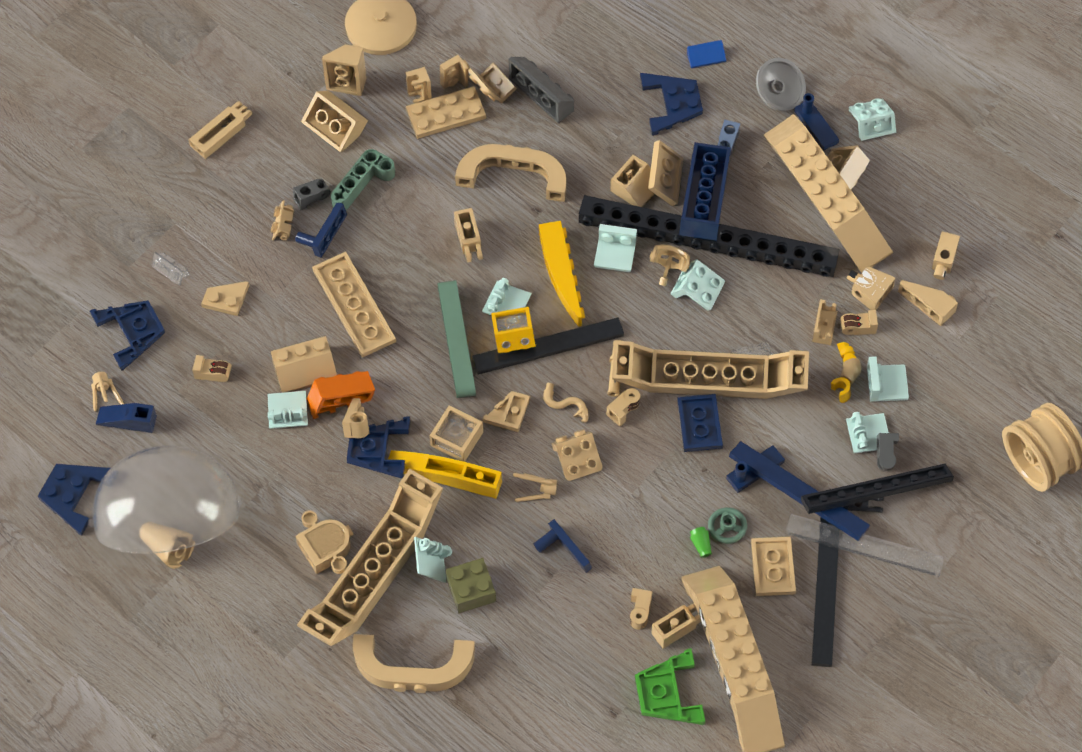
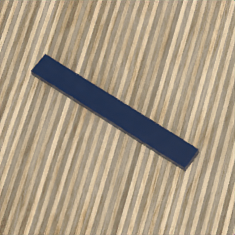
(796, 488)

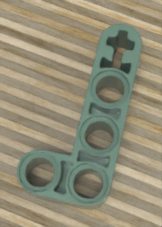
(358, 182)

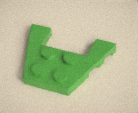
(659, 691)

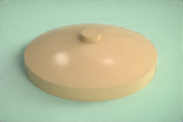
(381, 25)

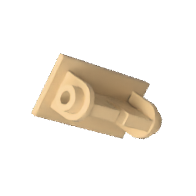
(279, 227)

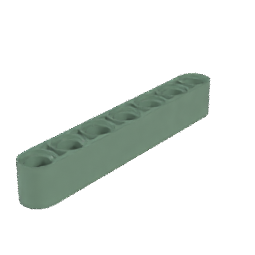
(456, 339)

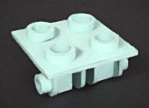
(505, 298)
(287, 409)
(864, 431)
(431, 557)

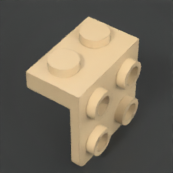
(493, 83)
(577, 454)

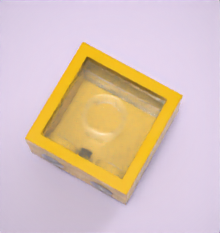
(513, 330)

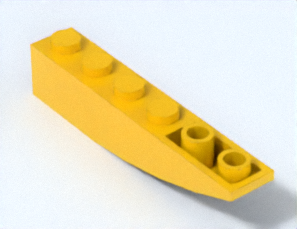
(560, 268)
(452, 472)

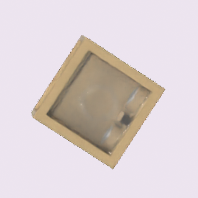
(456, 433)

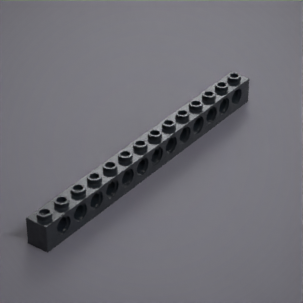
(736, 236)

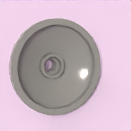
(788, 82)

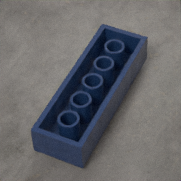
(705, 191)

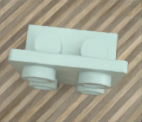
(873, 118)
(615, 248)
(699, 284)
(886, 381)

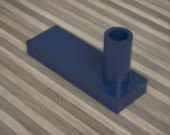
(816, 123)
(327, 232)
(742, 477)
(558, 533)

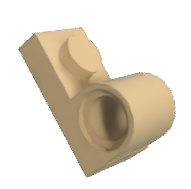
(355, 421)

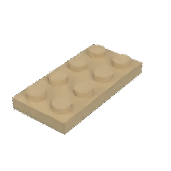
(445, 112)

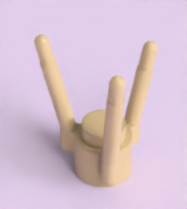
(102, 383)
(548, 486)

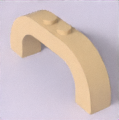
(513, 158)
(413, 678)

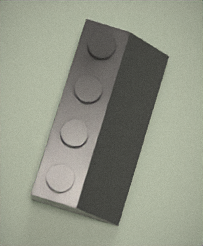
(540, 88)

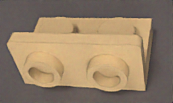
(454, 71)

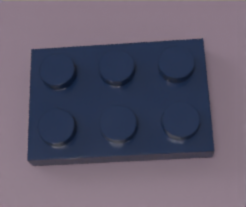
(699, 423)

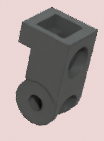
(310, 193)
(885, 450)

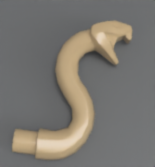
(548, 399)

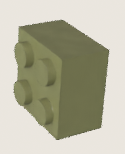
(470, 585)

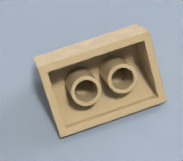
(345, 70)
(333, 120)
(849, 163)
(302, 364)

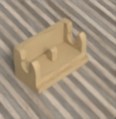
(418, 84)
(825, 323)

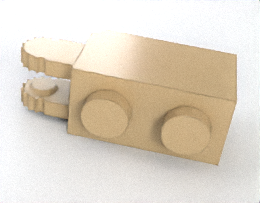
(468, 233)
(675, 625)

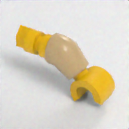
(850, 371)

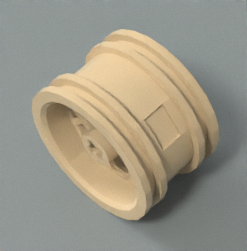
(1044, 446)

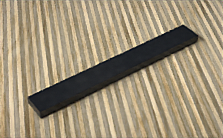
(550, 345)
(876, 488)
(825, 604)

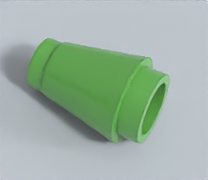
(701, 541)

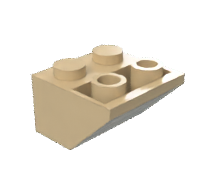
(632, 182)

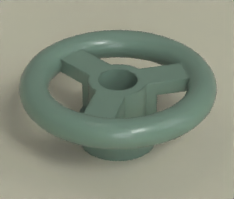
(727, 517)

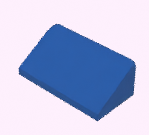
(706, 54)

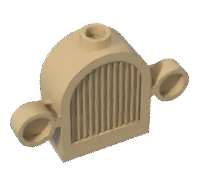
(324, 543)

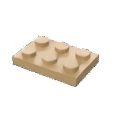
(665, 173)
(773, 566)

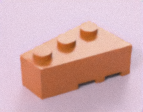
(339, 391)

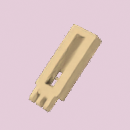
(214, 136)

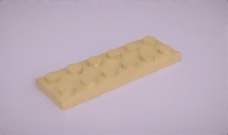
(354, 304)

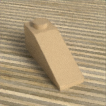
(931, 301)

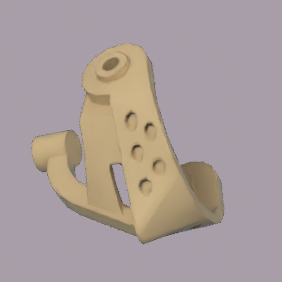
(670, 251)

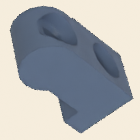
(729, 135)

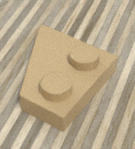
(226, 298)
(509, 412)

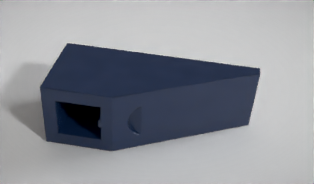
(128, 416)

